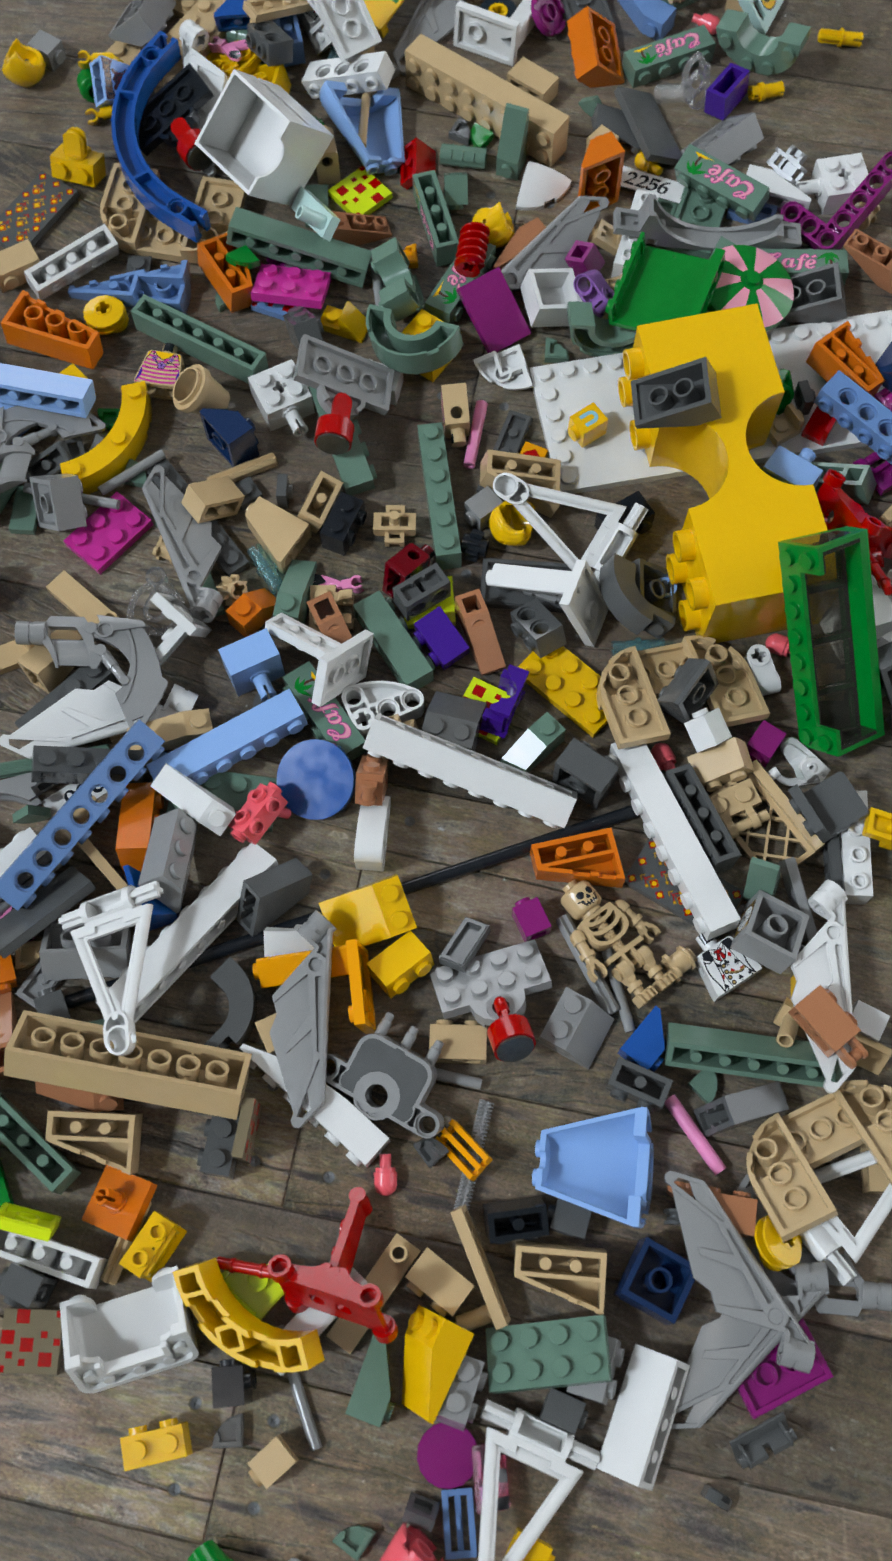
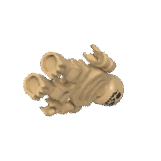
(583, 903)

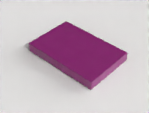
(493, 311)
(775, 1384)

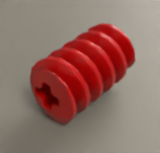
(472, 249)

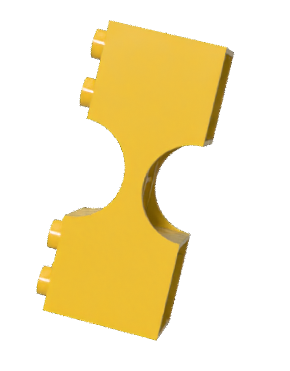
(731, 541)

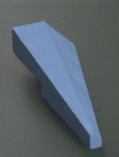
(166, 285)

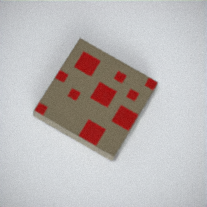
(246, 1130)
(31, 1341)

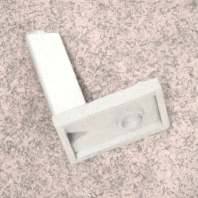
(492, 33)
(579, 592)

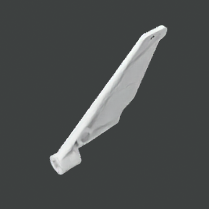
(194, 40)
(88, 717)
(826, 964)

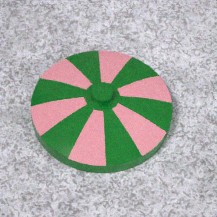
(754, 278)

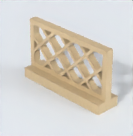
(782, 808)

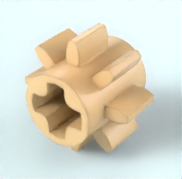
(231, 588)

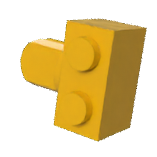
(76, 161)

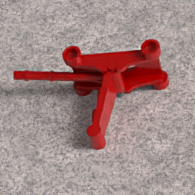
(851, 514)
(329, 1284)

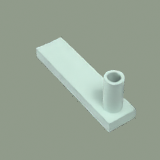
(315, 214)

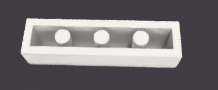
(643, 1417)

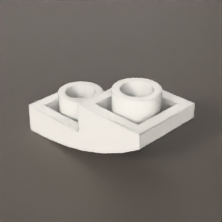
(284, 941)

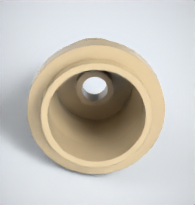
(198, 390)

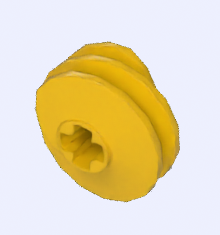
(106, 315)
(772, 1250)

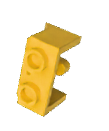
(153, 1246)

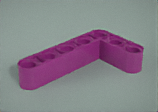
(846, 212)

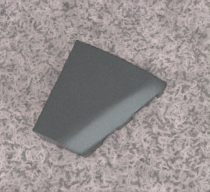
(616, 122)

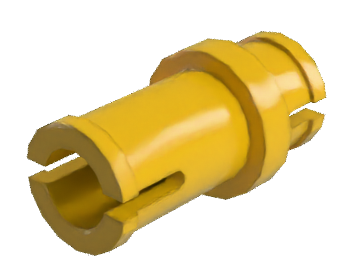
(762, 91)

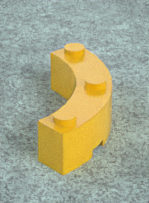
(120, 444)
(239, 1331)

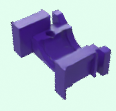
(499, 715)

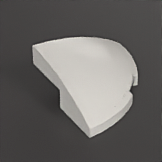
(540, 186)
(505, 368)

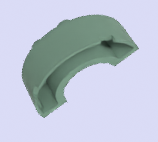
(757, 51)
(401, 289)
(594, 333)
(411, 352)

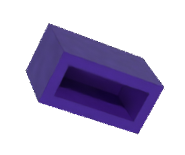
(726, 91)
(441, 638)

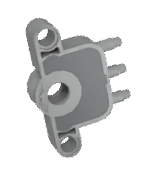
(399, 1070)

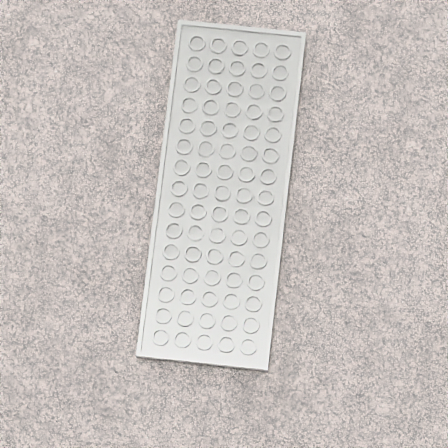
(611, 459)

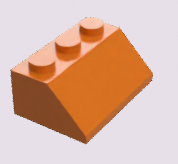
(595, 49)
(602, 169)

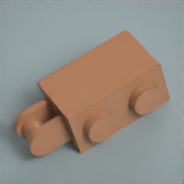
(371, 780)
(829, 1026)

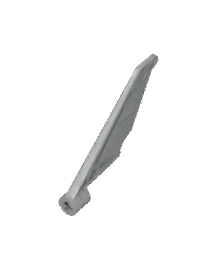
(432, 19)
(555, 241)
(188, 544)
(303, 1021)
(732, 1273)
(732, 1349)

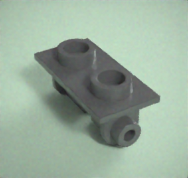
(751, 1445)

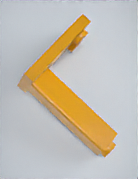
(346, 960)

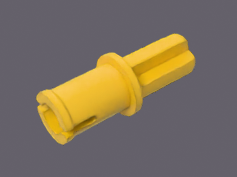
(840, 37)

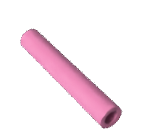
(475, 434)
(695, 1135)

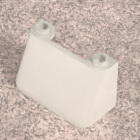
(127, 1335)

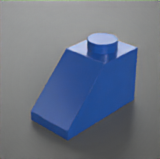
(231, 16)
(646, 1043)

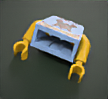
(106, 76)

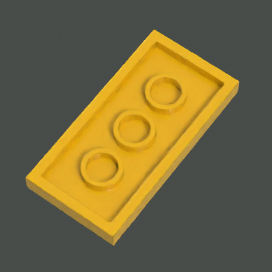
(567, 686)

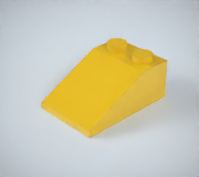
(369, 912)
(431, 1361)

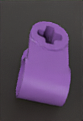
(596, 293)

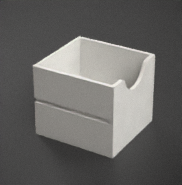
(263, 138)

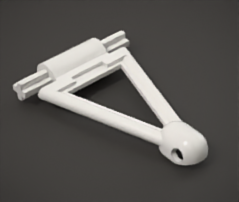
(610, 538)
(103, 917)
(831, 1235)
(540, 1447)

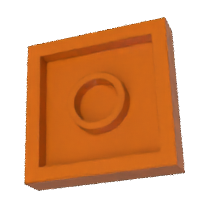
(119, 1203)

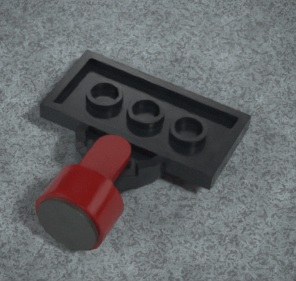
(174, 119)

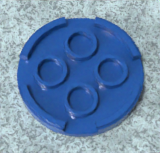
(316, 779)

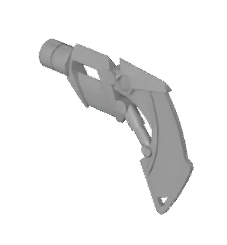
(19, 419)
(144, 683)
(868, 1293)

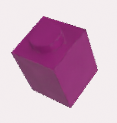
(584, 257)
(765, 743)
(531, 919)

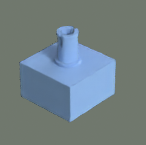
(793, 468)
(253, 664)

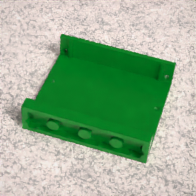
(662, 286)

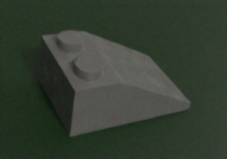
(818, 296)
(677, 396)

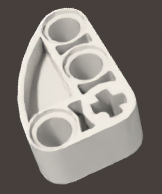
(381, 697)
(372, 836)

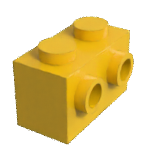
(400, 964)
(157, 1445)

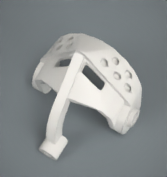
(806, 765)

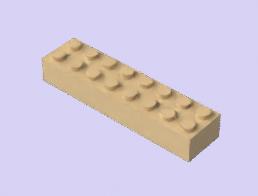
(483, 97)
(155, 1072)

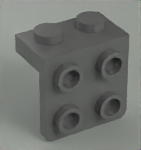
(829, 806)

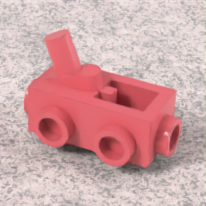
(258, 813)

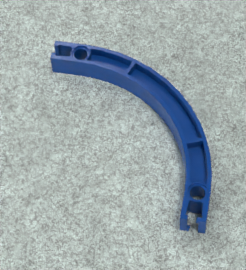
(129, 102)

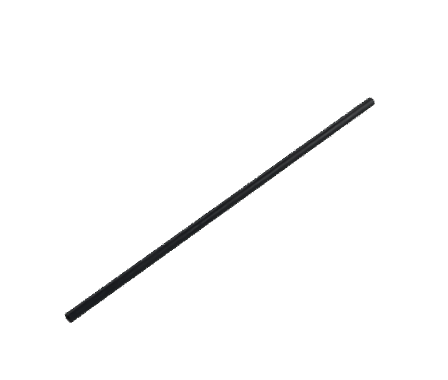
(409, 886)

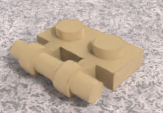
(736, 800)

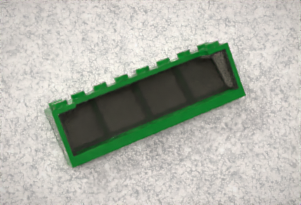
(832, 639)

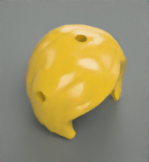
(22, 71)
(498, 222)
(509, 525)

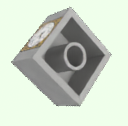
(770, 932)

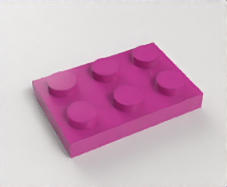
(291, 286)
(108, 534)

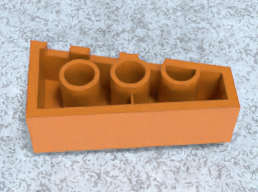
(48, 332)

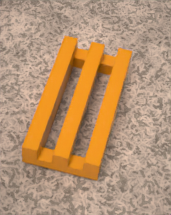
(447, 1134)

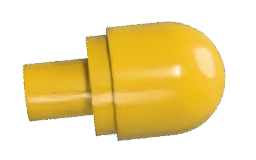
(647, 166)

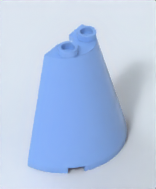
(385, 130)
(600, 1165)

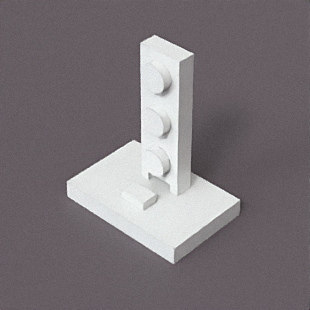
(344, 25)
(185, 621)
(338, 663)

